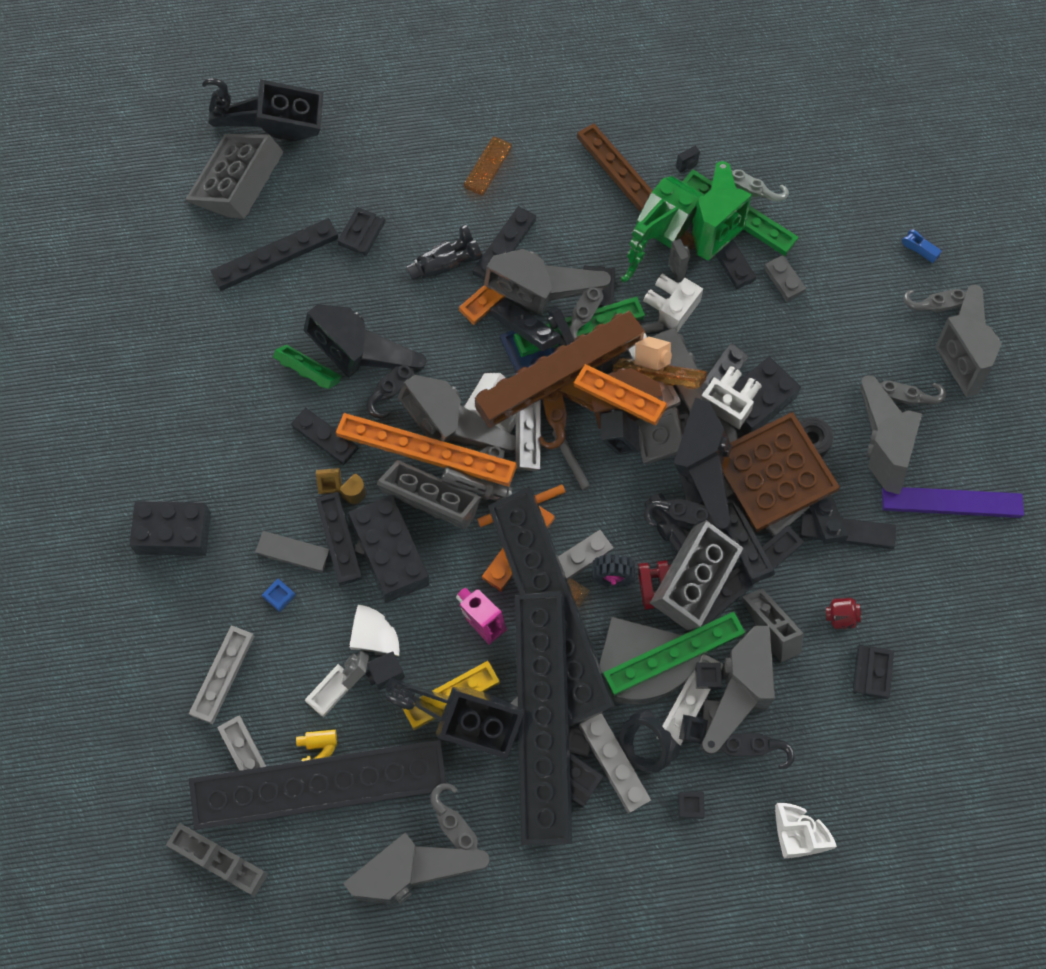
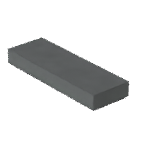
(292, 551)

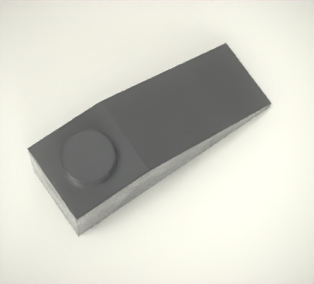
(784, 634)

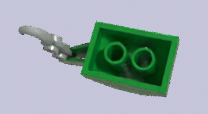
(724, 209)

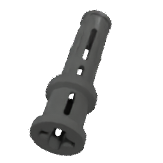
(487, 489)

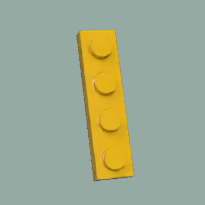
(479, 678)

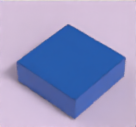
(278, 595)

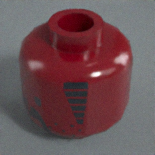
(843, 613)

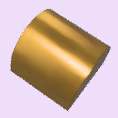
(328, 480)
(353, 490)

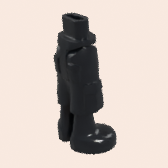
(444, 257)

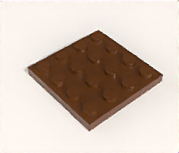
(777, 472)

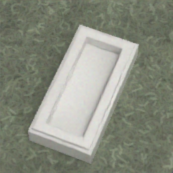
(328, 692)

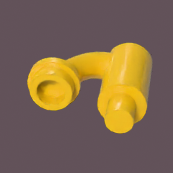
(317, 740)

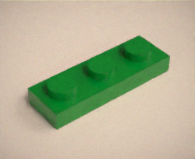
(307, 367)

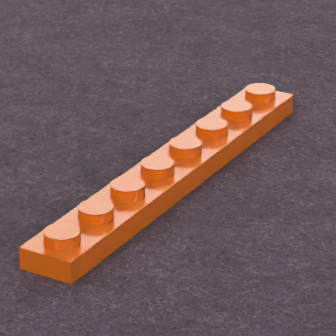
(426, 449)

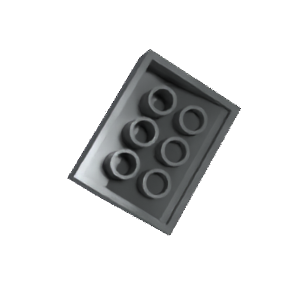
(235, 174)

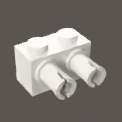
(680, 305)
(729, 403)

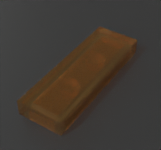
(487, 166)

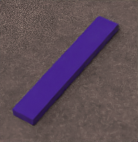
(954, 502)

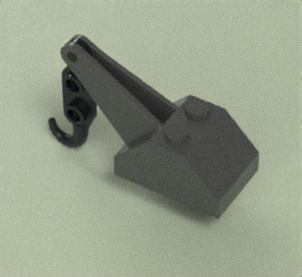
(748, 688)

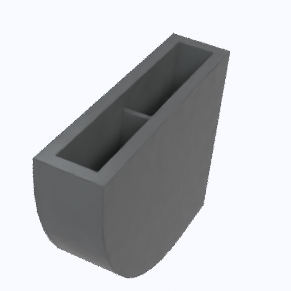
(629, 640)

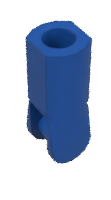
(923, 247)

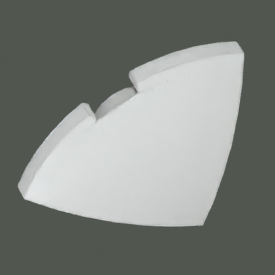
(373, 633)
(799, 833)

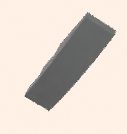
(217, 859)

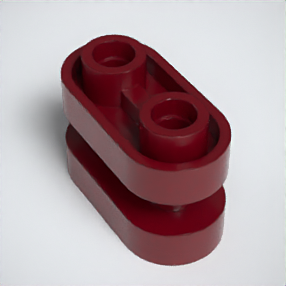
(645, 576)

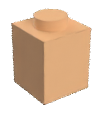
(653, 353)

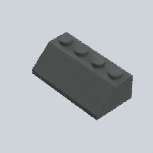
(430, 494)

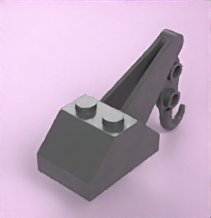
(532, 284)
(966, 340)
(441, 417)
(891, 429)
(404, 865)

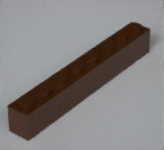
(558, 369)

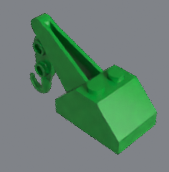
(664, 218)

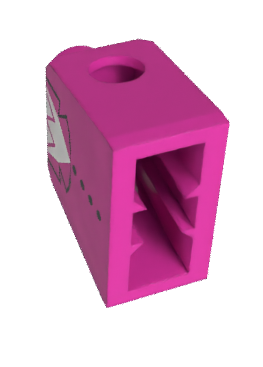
(482, 614)

